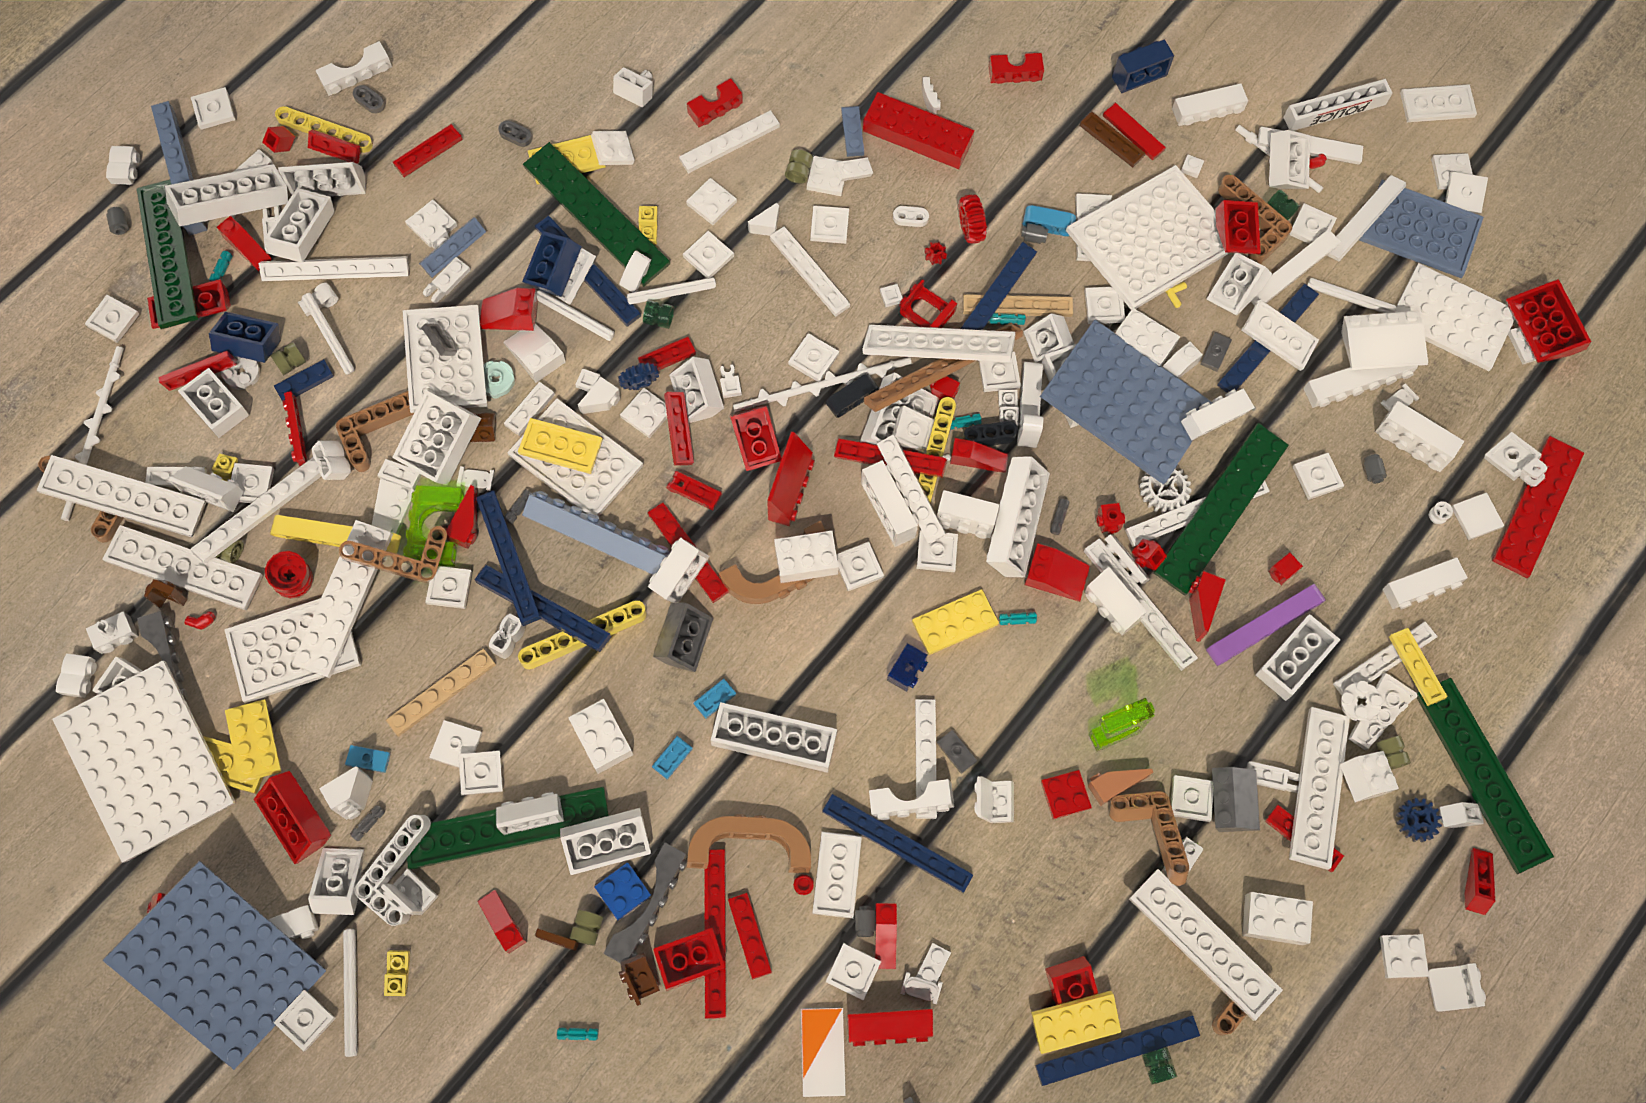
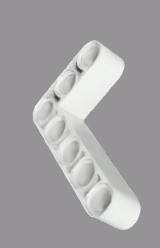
(1030, 421)
(389, 868)

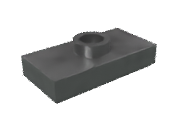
(439, 339)
(1216, 352)
(956, 752)

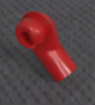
(1317, 161)
(201, 622)

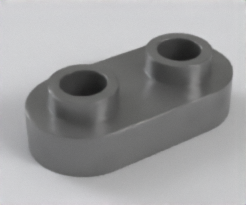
(369, 100)
(516, 134)

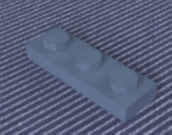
(852, 131)

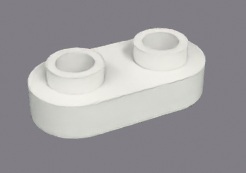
(910, 216)

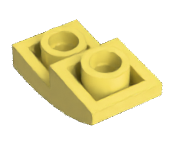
(648, 222)
(224, 466)
(397, 973)

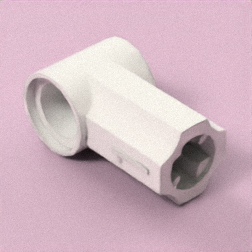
(323, 296)

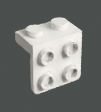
(994, 800)
(410, 893)
(1456, 987)

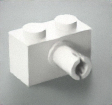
(633, 86)
(112, 633)

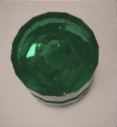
(1283, 205)
(664, 316)
(1165, 1071)

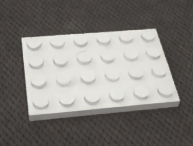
(1457, 316)
(451, 377)
(592, 491)
(267, 646)

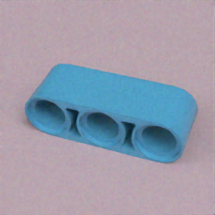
(1051, 219)

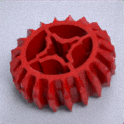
(972, 218)

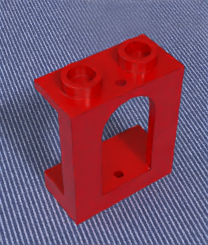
(920, 292)

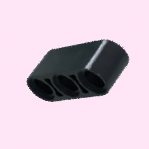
(851, 395)
(996, 429)

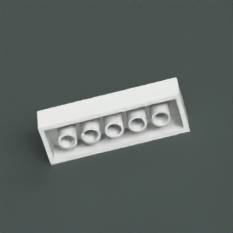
(226, 195)
(1018, 517)
(773, 737)

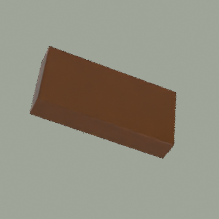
(556, 939)

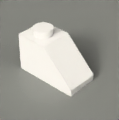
(1183, 360)
(600, 397)
(1461, 815)

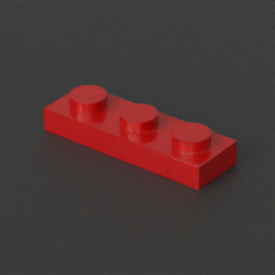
(333, 146)
(669, 354)

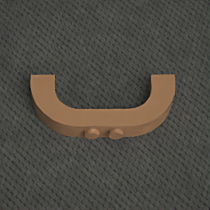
(763, 592)
(750, 828)

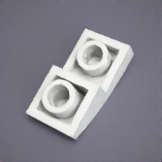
(930, 97)
(634, 271)
(1008, 406)

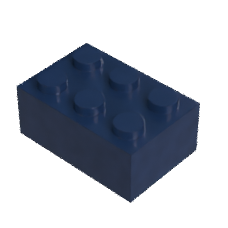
(1143, 66)
(552, 263)
(245, 337)

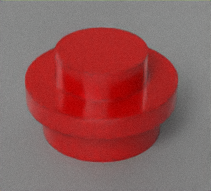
(803, 885)

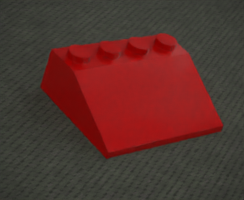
(1549, 322)
(790, 481)

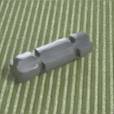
(517, 507)
(1059, 516)
(367, 823)

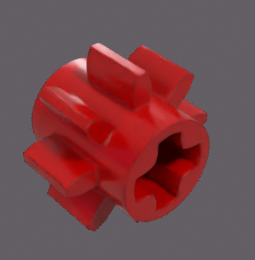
(935, 248)

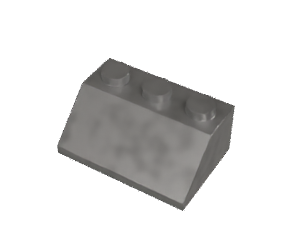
(683, 636)
(1235, 799)

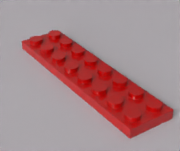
(1538, 509)

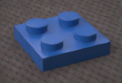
(622, 891)

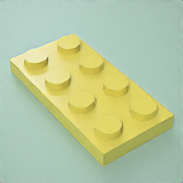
(578, 152)
(560, 445)
(955, 622)
(252, 741)
(225, 761)
(1076, 1022)

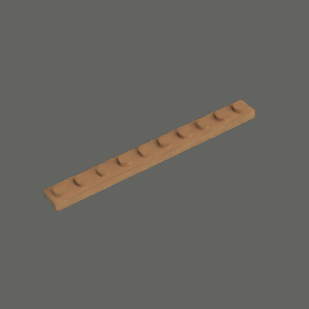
(922, 377)

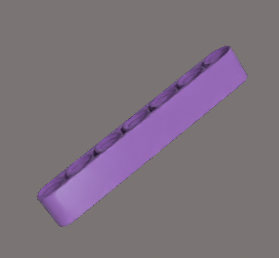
(1265, 625)

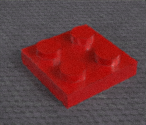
(1066, 794)

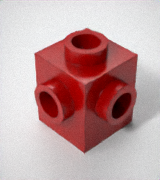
(1110, 518)
(1148, 554)

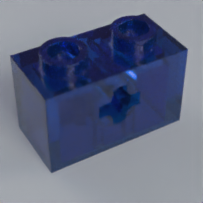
(899, 675)

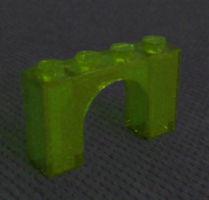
(425, 502)
(1122, 724)

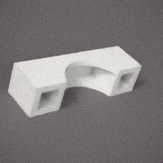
(336, 78)
(936, 797)

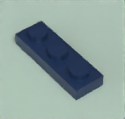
(304, 380)

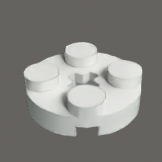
(250, 376)
(1361, 712)

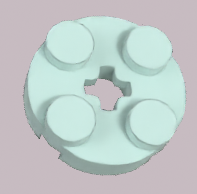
(505, 382)

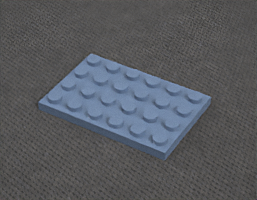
(1426, 232)

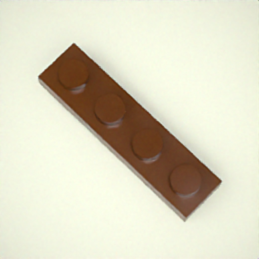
(1112, 139)

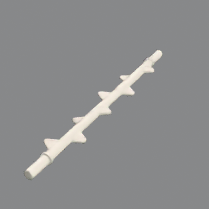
(815, 388)
(93, 423)

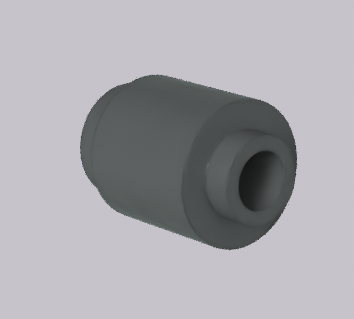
(117, 220)
(1034, 233)
(1375, 469)
(865, 921)

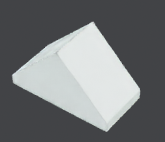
(765, 222)

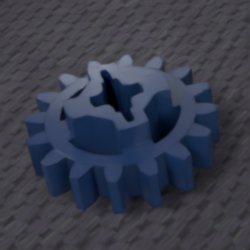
(638, 376)
(1410, 823)

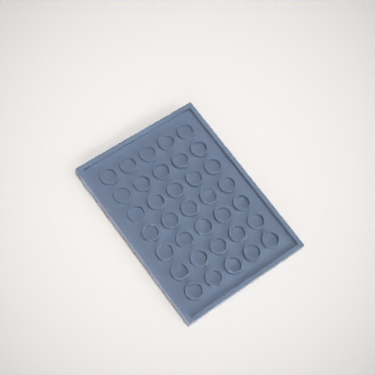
(1125, 401)
(214, 964)

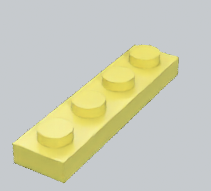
(1418, 667)

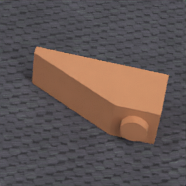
(1114, 783)

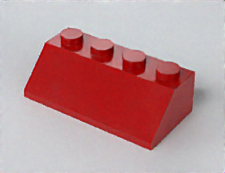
(209, 299)
(292, 816)
(890, 1026)

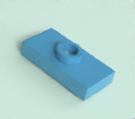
(710, 701)
(672, 757)
(367, 759)

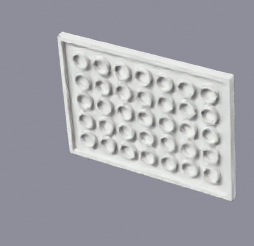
(1151, 237)
(143, 761)

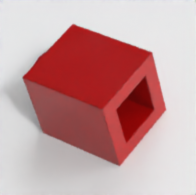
(278, 139)
(945, 388)
(1285, 569)

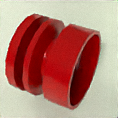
(283, 566)

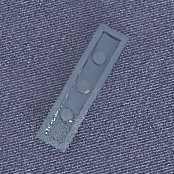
(452, 247)

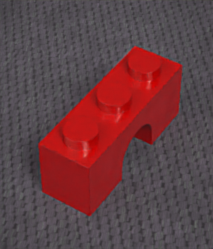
(1003, 71)
(704, 111)

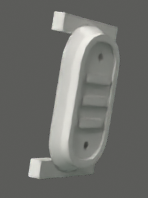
(1404, 395)
(475, 478)
(921, 988)

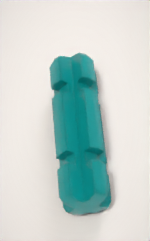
(221, 266)
(1005, 318)
(966, 421)
(1018, 618)
(577, 1034)

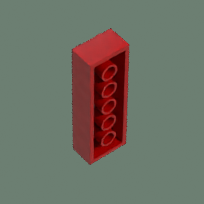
(918, 130)

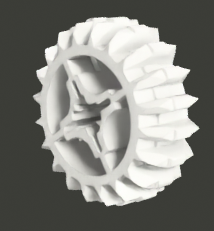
(1175, 499)

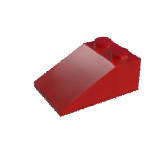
(1238, 226)
(510, 310)
(756, 438)
(1057, 573)
(1203, 601)
(689, 959)
(1071, 980)

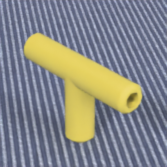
(1173, 297)

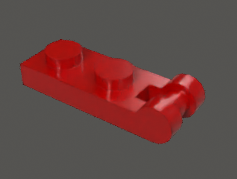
(694, 490)

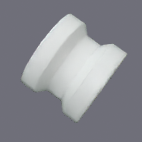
(1445, 512)

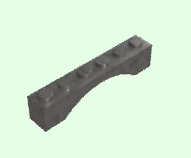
(156, 630)
(625, 943)

